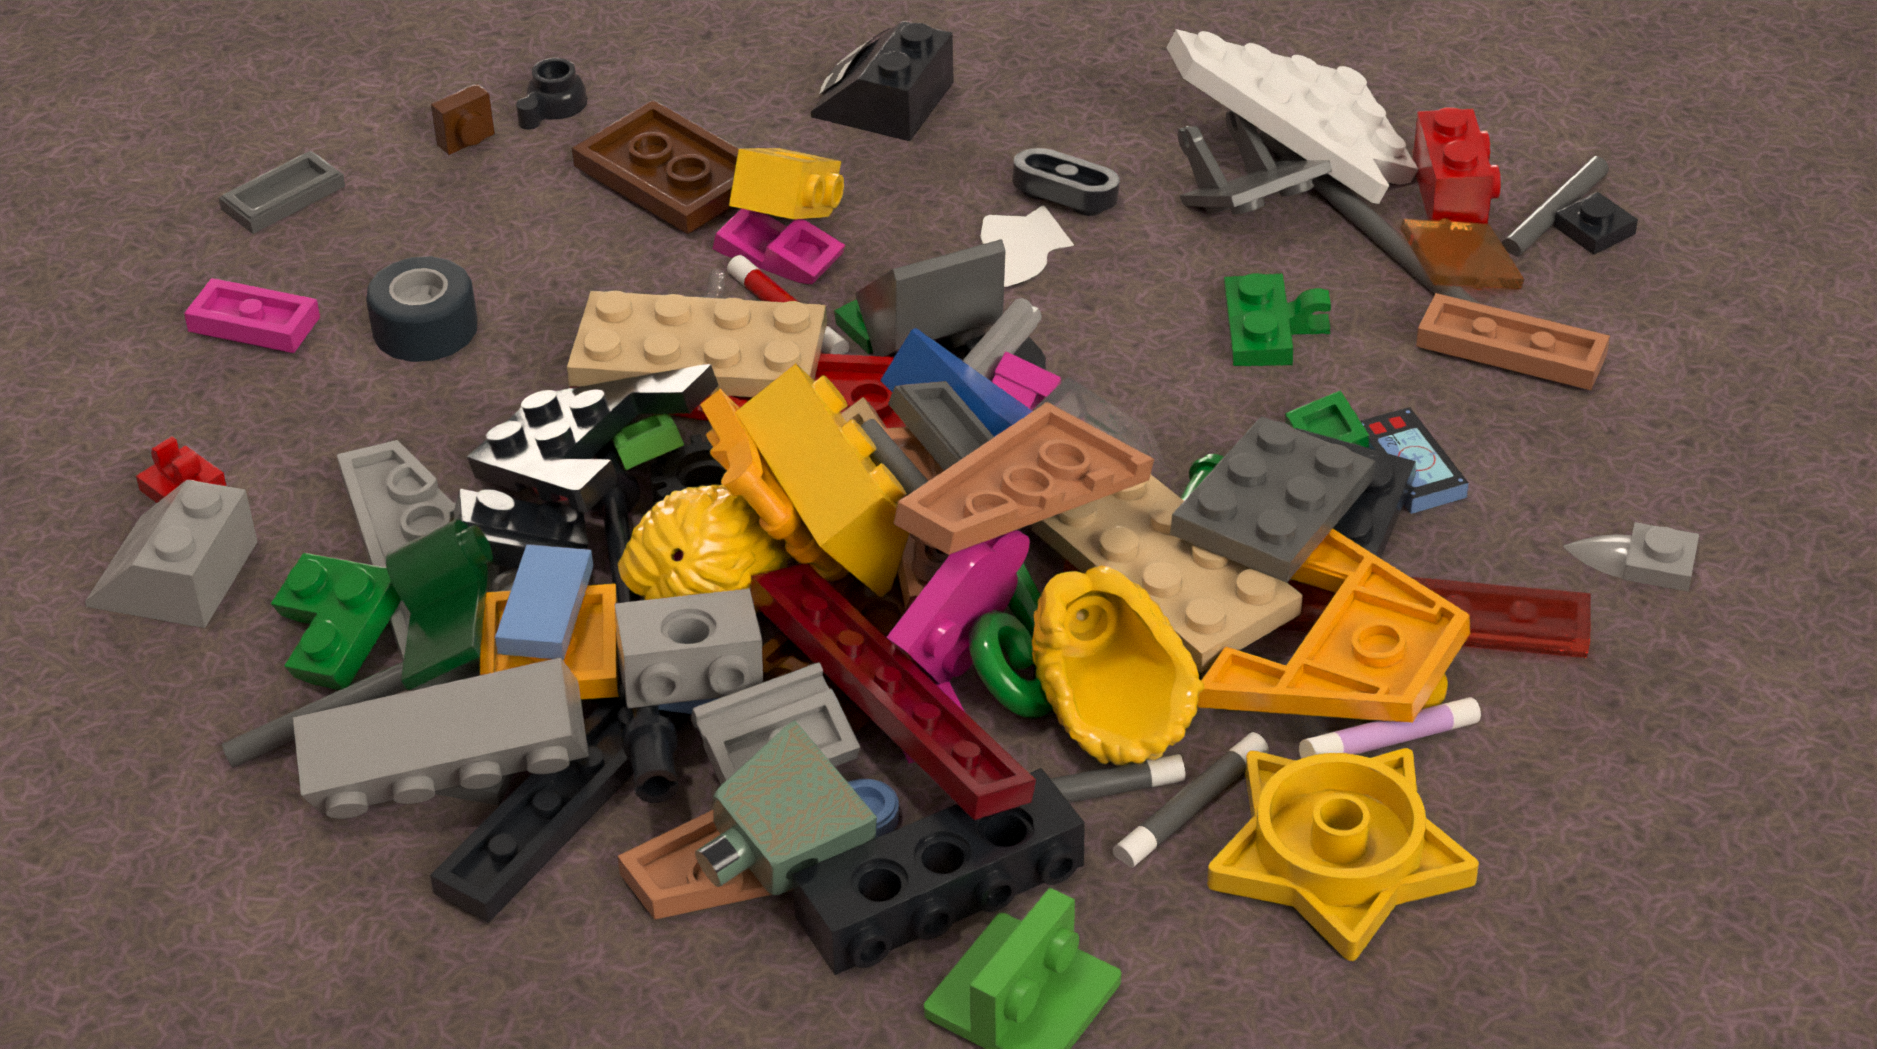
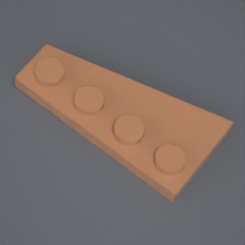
(1019, 478)

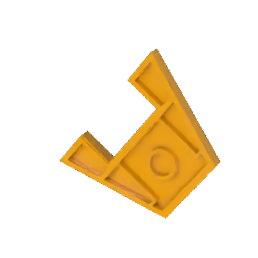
(1365, 657)

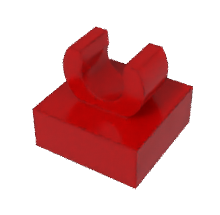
(173, 468)

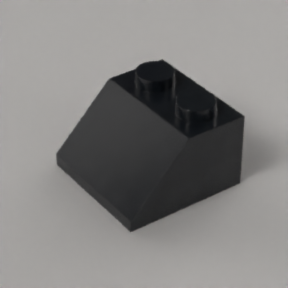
(892, 82)

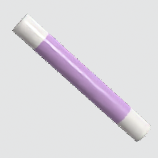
(1388, 733)

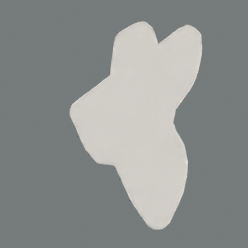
(1025, 242)

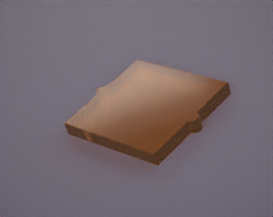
(1461, 254)

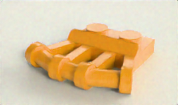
(755, 481)

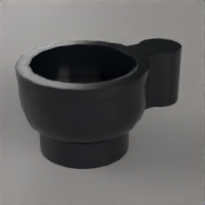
(551, 93)

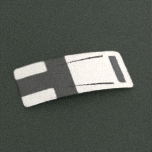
(840, 69)

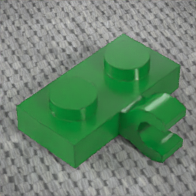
(1264, 321)

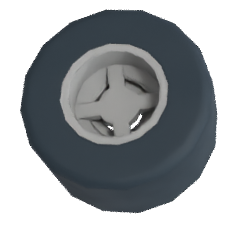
(422, 309)

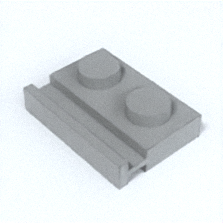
(747, 720)

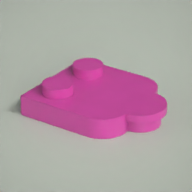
(963, 588)

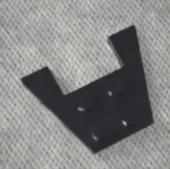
(560, 431)

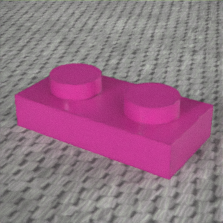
(252, 315)

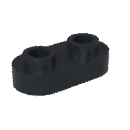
(1066, 180)

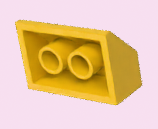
(829, 474)

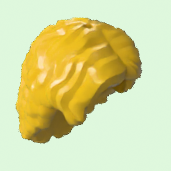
(718, 541)
(1113, 666)

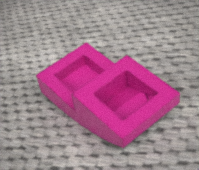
(793, 252)

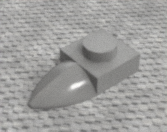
(1647, 556)

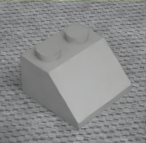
(180, 556)

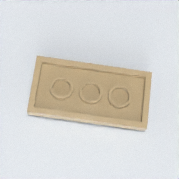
(651, 334)
(1202, 593)

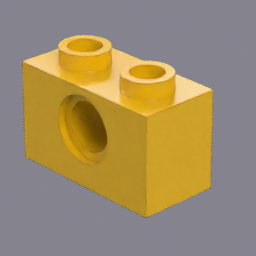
(786, 183)

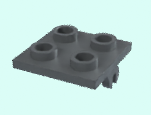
(1263, 176)

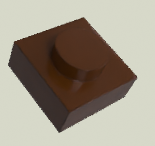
(463, 119)

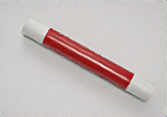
(768, 290)

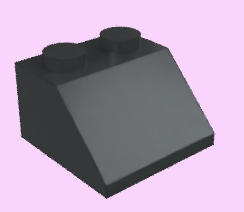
(941, 297)

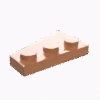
(670, 879)

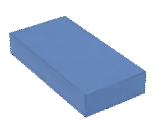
(544, 602)

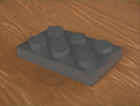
(1273, 498)

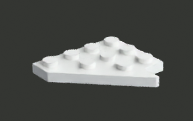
(1303, 106)

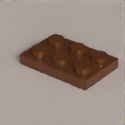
(662, 165)

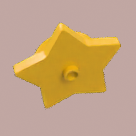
(1339, 843)

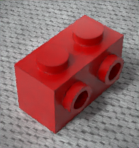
(1454, 166)

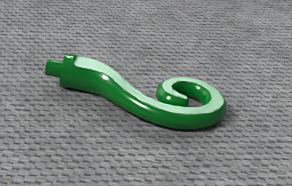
(1016, 637)

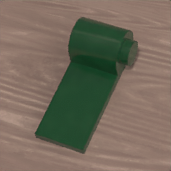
(445, 591)

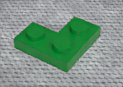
(346, 615)

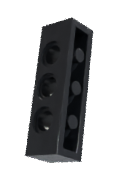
(935, 875)

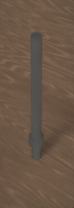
(1368, 222)

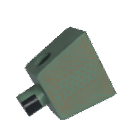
(783, 814)

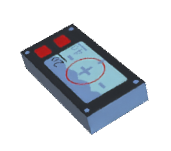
(1436, 475)

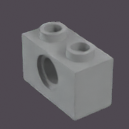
(688, 647)

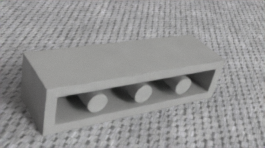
(440, 738)

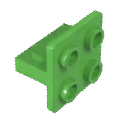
(1025, 982)

